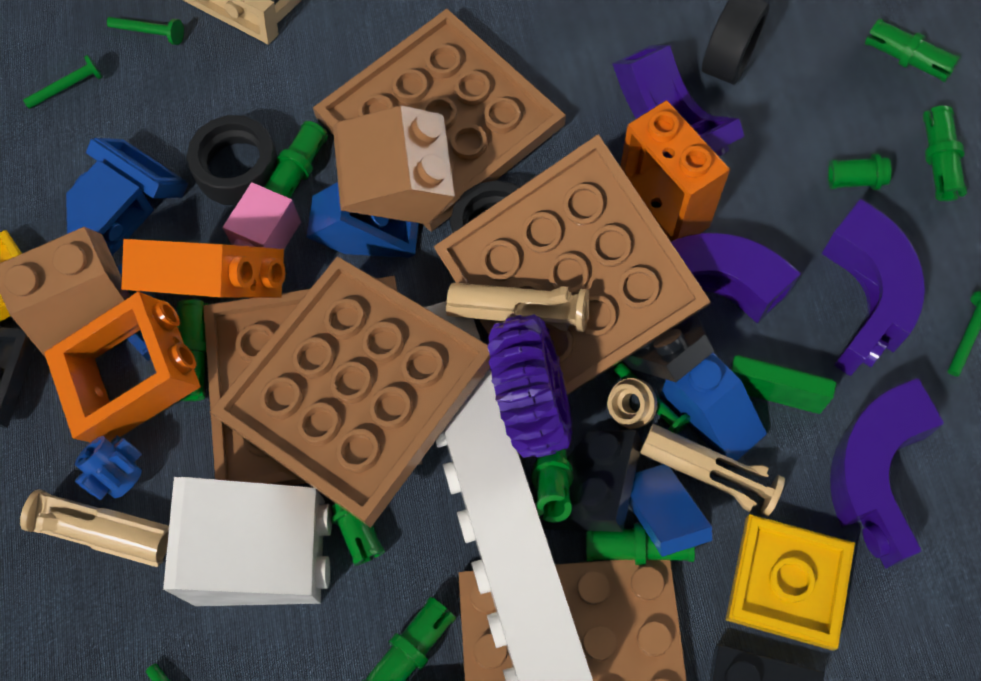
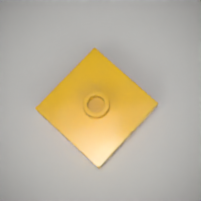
(791, 582)

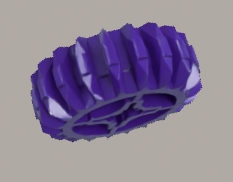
(529, 386)

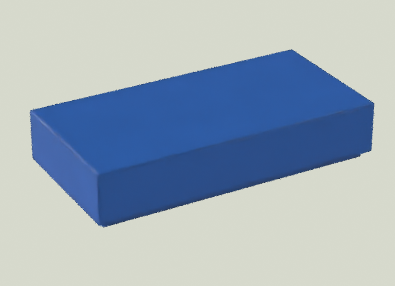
(137, 167)
(668, 511)

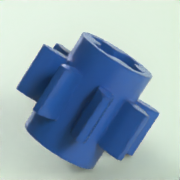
(108, 467)

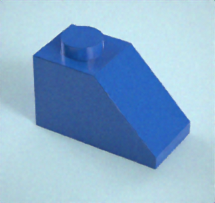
(106, 205)
(358, 232)
(716, 407)

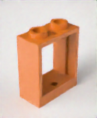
(685, 184)
(202, 269)
(80, 382)

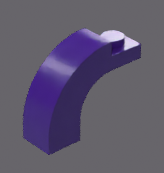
(653, 77)
(738, 270)
(890, 275)
(863, 463)

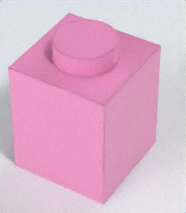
(262, 219)

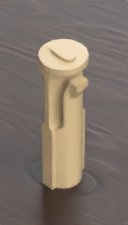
(501, 302)
(700, 461)
(96, 527)

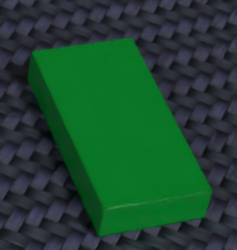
(783, 384)

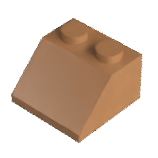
(394, 164)
(61, 286)

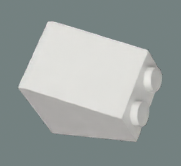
(246, 543)

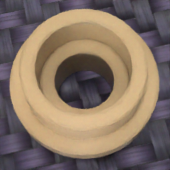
(619, 403)

